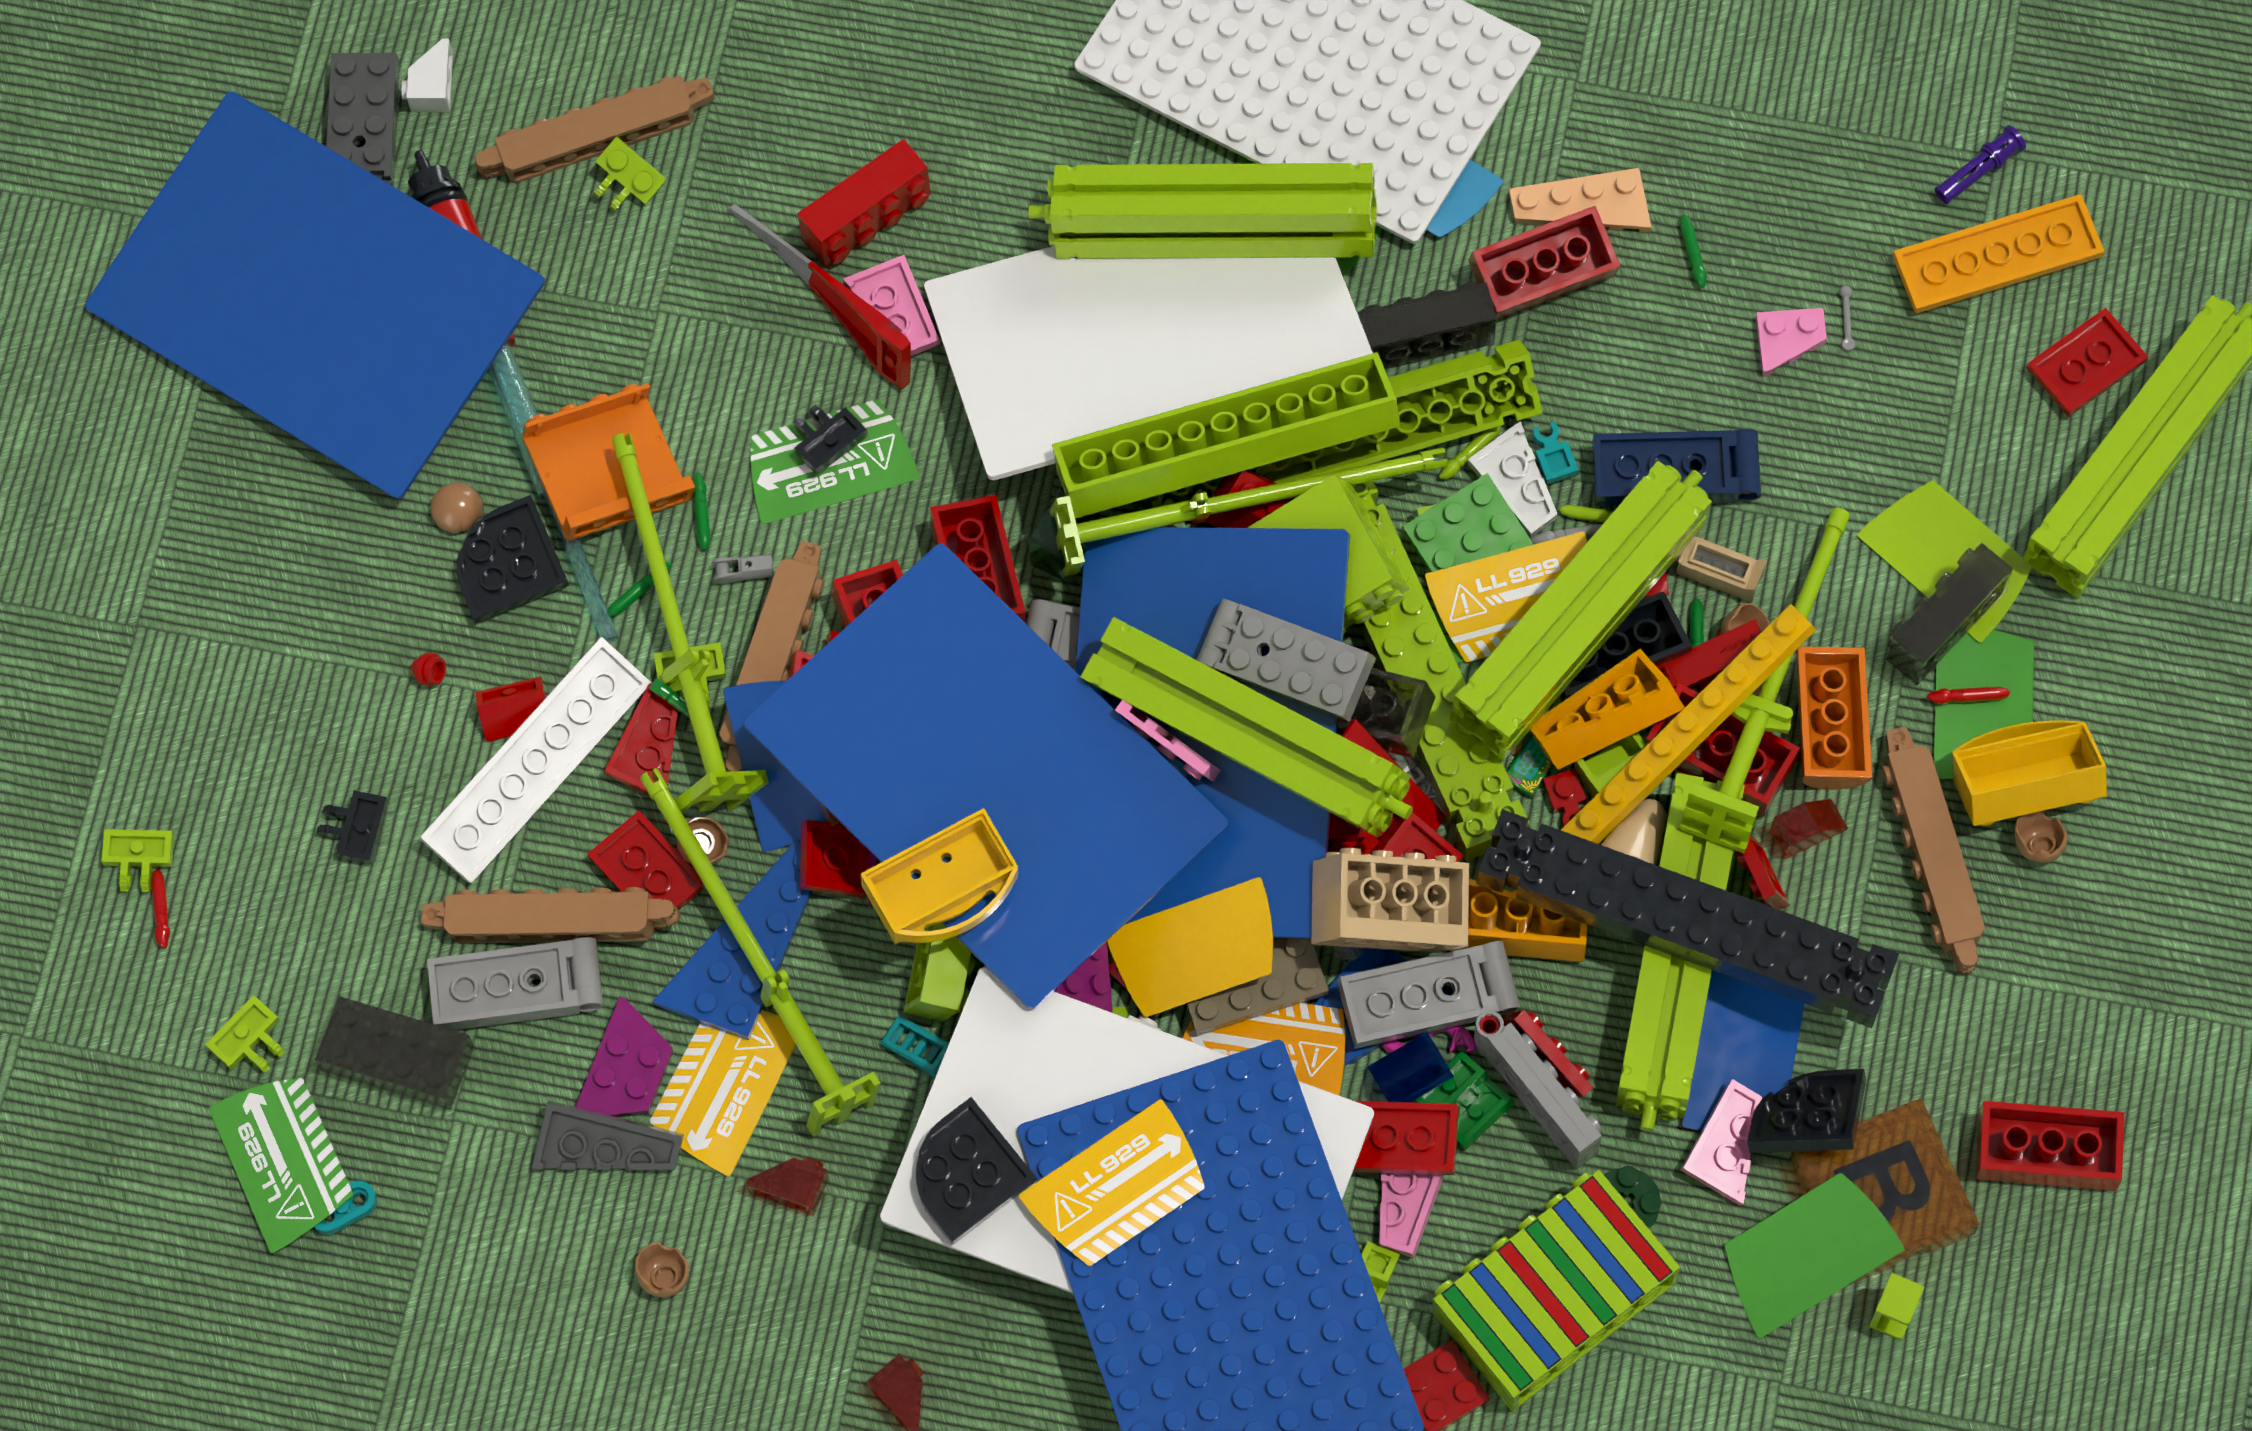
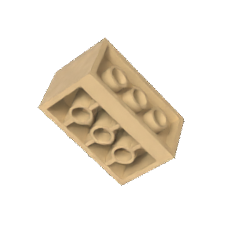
(1390, 901)

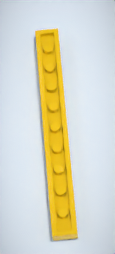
(1691, 726)

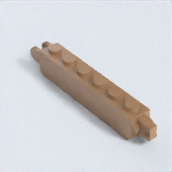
(590, 130)
(779, 629)
(1934, 849)
(549, 916)

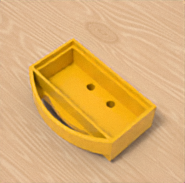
(2028, 770)
(944, 890)

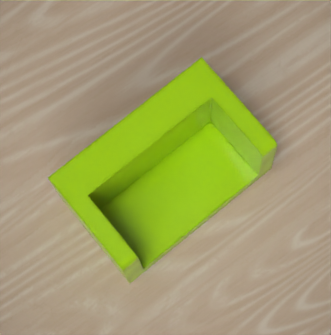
(1604, 766)
(1896, 1306)

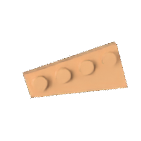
(1616, 195)

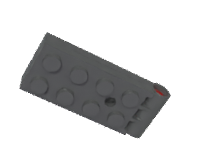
(364, 110)

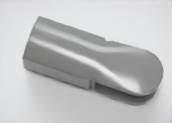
(749, 568)

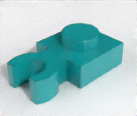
(1554, 458)

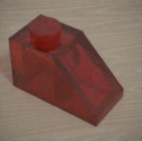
(1807, 826)
(792, 1184)
(900, 1391)

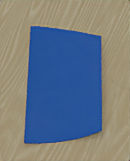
(783, 801)
(1743, 1038)

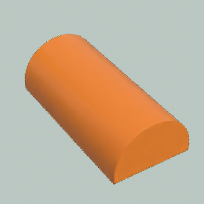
(1833, 717)

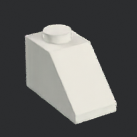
(430, 80)

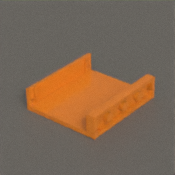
(581, 468)

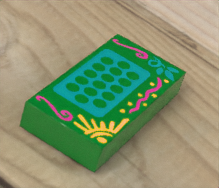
(1529, 769)

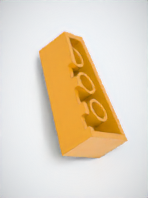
(1606, 711)
(1522, 926)

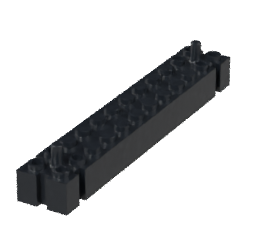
(1687, 918)

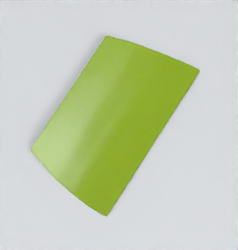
(1928, 535)

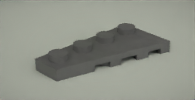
(597, 1141)

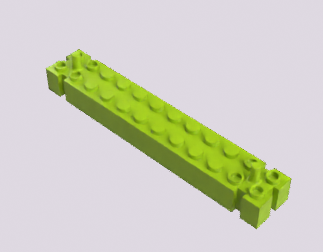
(1433, 408)
(1410, 643)

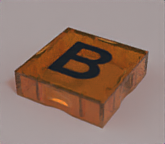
(1904, 1174)

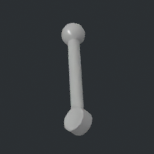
(1848, 343)

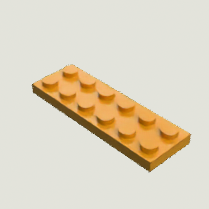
(1998, 253)

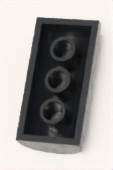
(1648, 627)

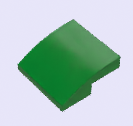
(1477, 1096)

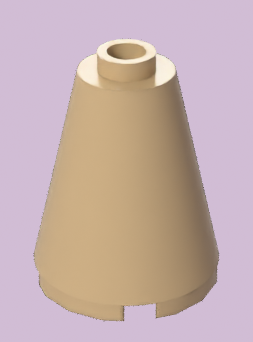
(1640, 832)

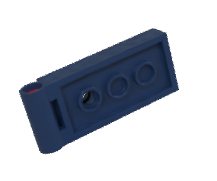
(1725, 461)

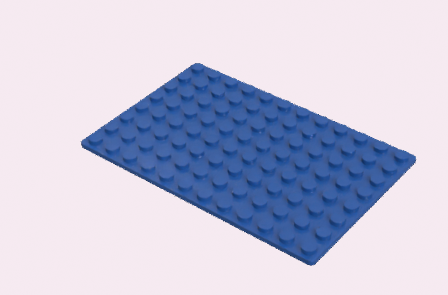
(315, 294)
(1171, 589)
(961, 708)
(1251, 1291)

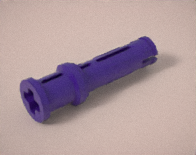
(1990, 153)

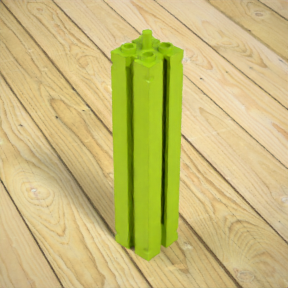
(1211, 210)
(2144, 447)
(1581, 609)
(1249, 728)
(1669, 989)

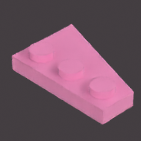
(895, 294)
(1169, 744)
(1721, 1150)
(1406, 1209)

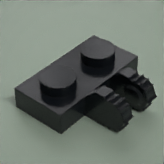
(830, 440)
(361, 826)

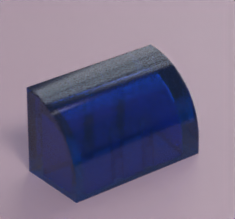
(1411, 1070)

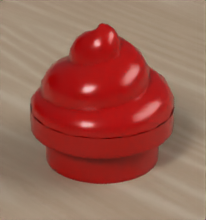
(429, 669)

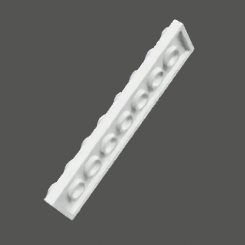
(535, 760)

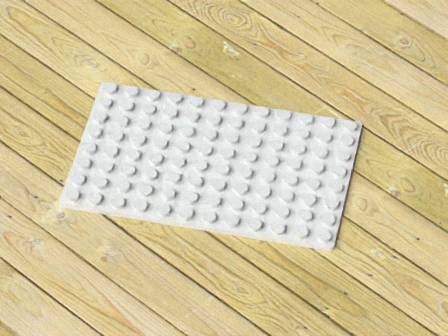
(1323, 83)
(1103, 342)
(1048, 1060)

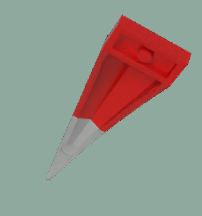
(871, 330)

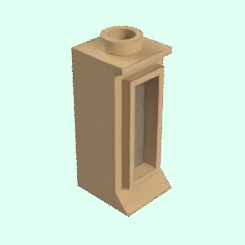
(1721, 568)

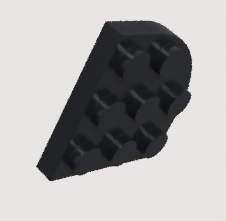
(508, 561)
(1810, 1114)
(967, 1171)

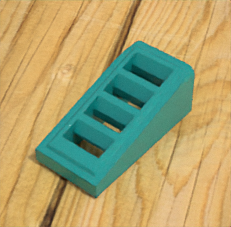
(933, 1059)

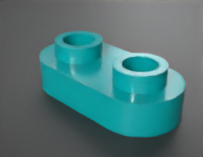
(348, 1212)

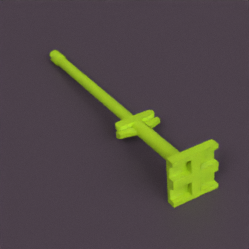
(1198, 509)
(690, 665)
(1720, 814)
(839, 1098)

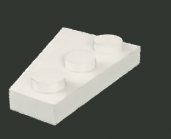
(1517, 477)

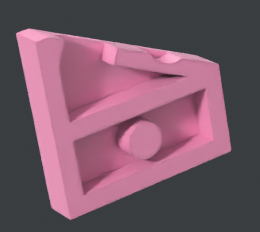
(1788, 335)

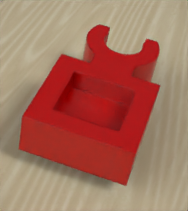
(1565, 794)

